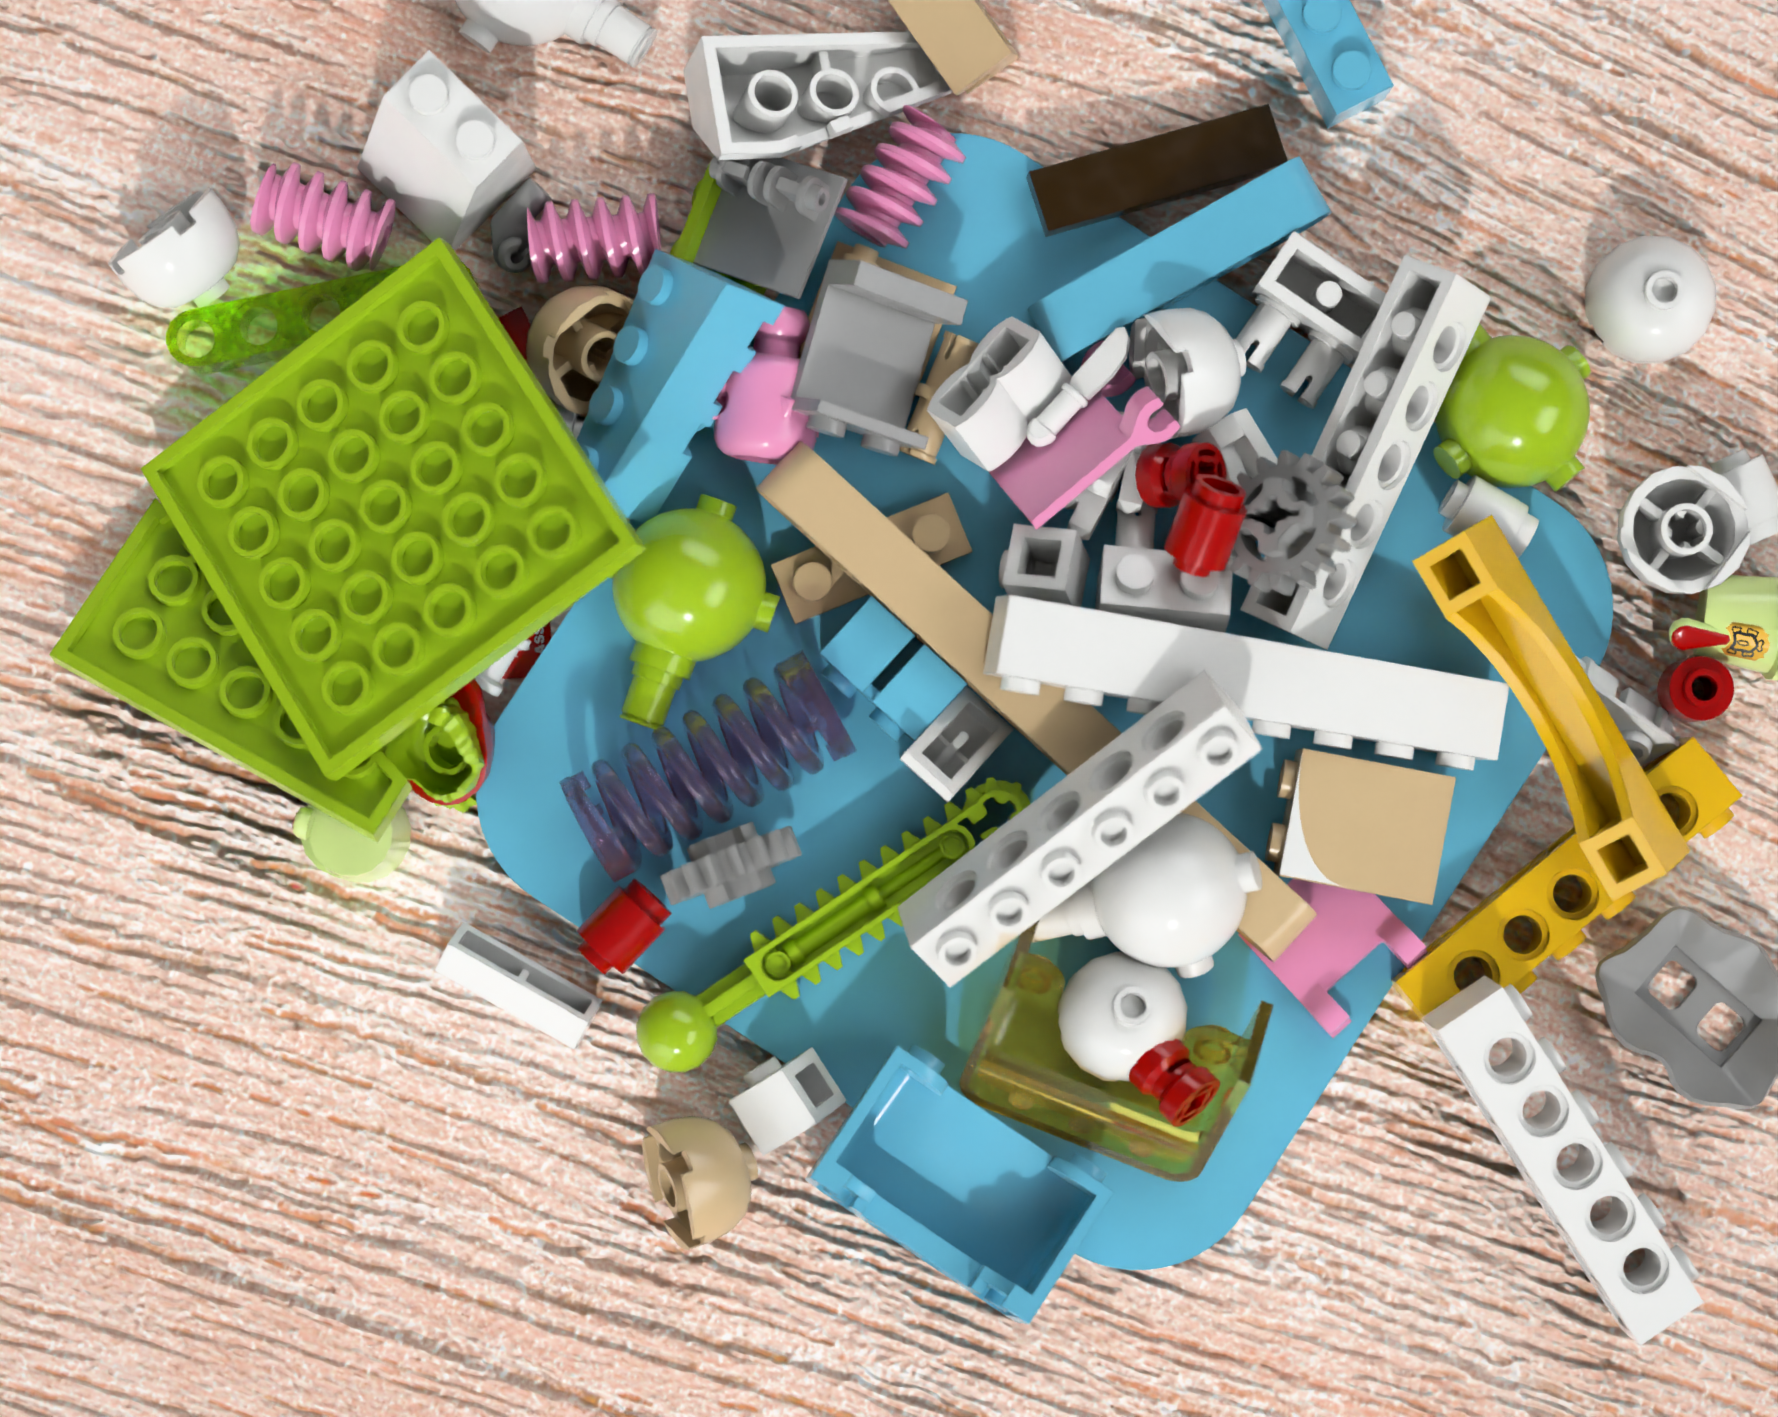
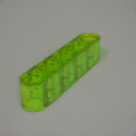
(291, 309)

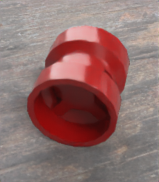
(1168, 469)
(1174, 1081)

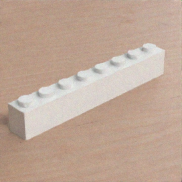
(1268, 680)

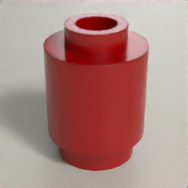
(1206, 525)
(1676, 693)
(622, 927)

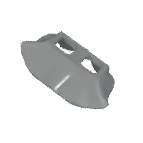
(1725, 970)

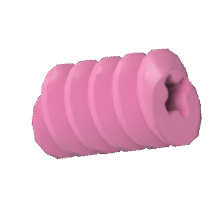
(901, 181)
(322, 217)
(593, 239)

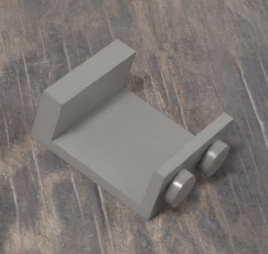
(869, 353)

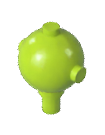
(1515, 413)
(687, 601)

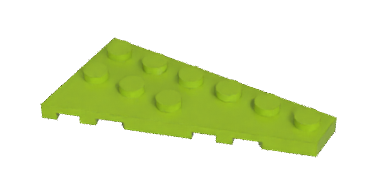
(172, 652)

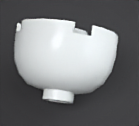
(182, 254)
(1650, 299)
(1188, 366)
(1683, 529)
(1117, 1013)

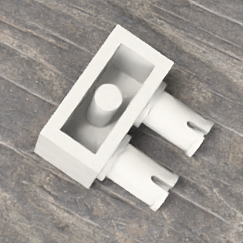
(1322, 299)
(1147, 585)

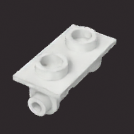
(1638, 719)

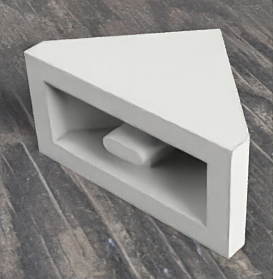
(956, 744)

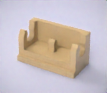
(958, 40)

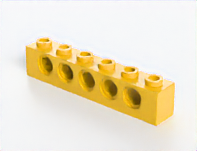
(1704, 808)

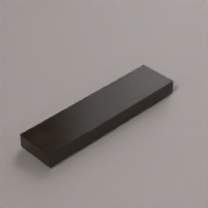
(1156, 170)

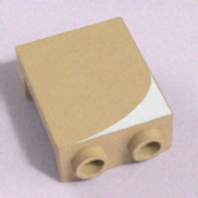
(1361, 825)

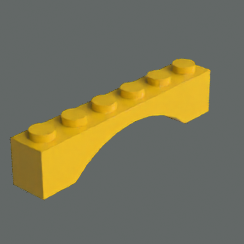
(1608, 794)

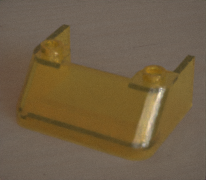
(1029, 1077)

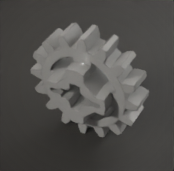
(1288, 525)
(731, 865)

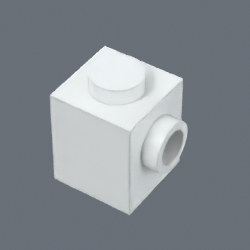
(1045, 565)
(785, 1099)

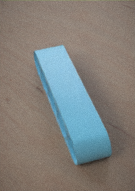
(1180, 259)

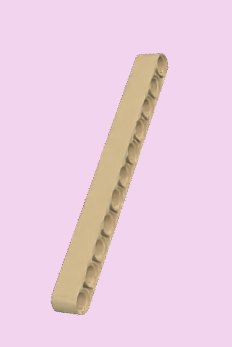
(958, 632)

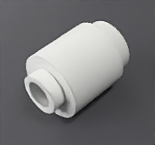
(1758, 489)
(1478, 499)

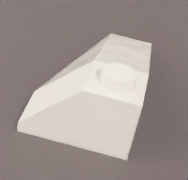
(801, 89)

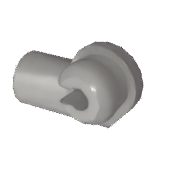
(510, 227)

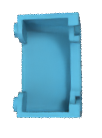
(960, 1186)

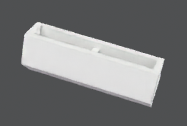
(518, 985)

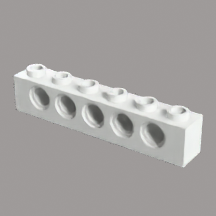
(1380, 430)
(1078, 828)
(1638, 1300)

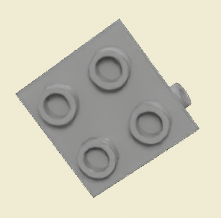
(769, 221)

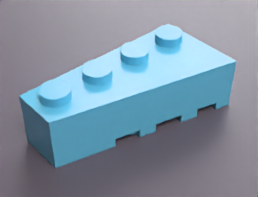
(665, 377)

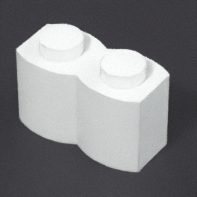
(997, 394)

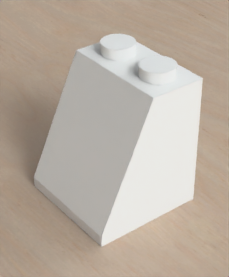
(442, 153)

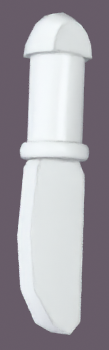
(1083, 386)

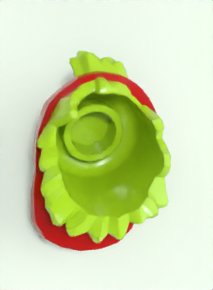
(447, 750)

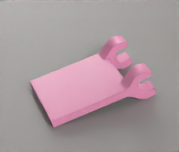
(1085, 448)
(1333, 943)

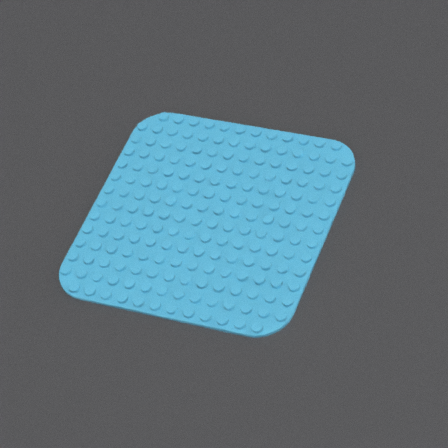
(570, 703)

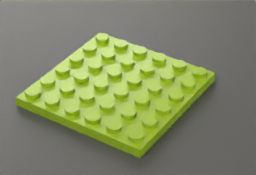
(391, 509)

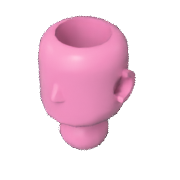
(757, 403)

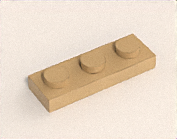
(817, 585)

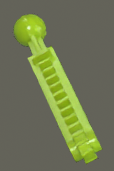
(681, 1028)

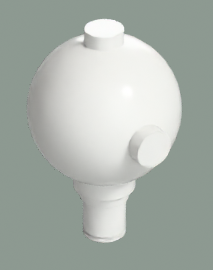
(543, 21)
(1165, 898)

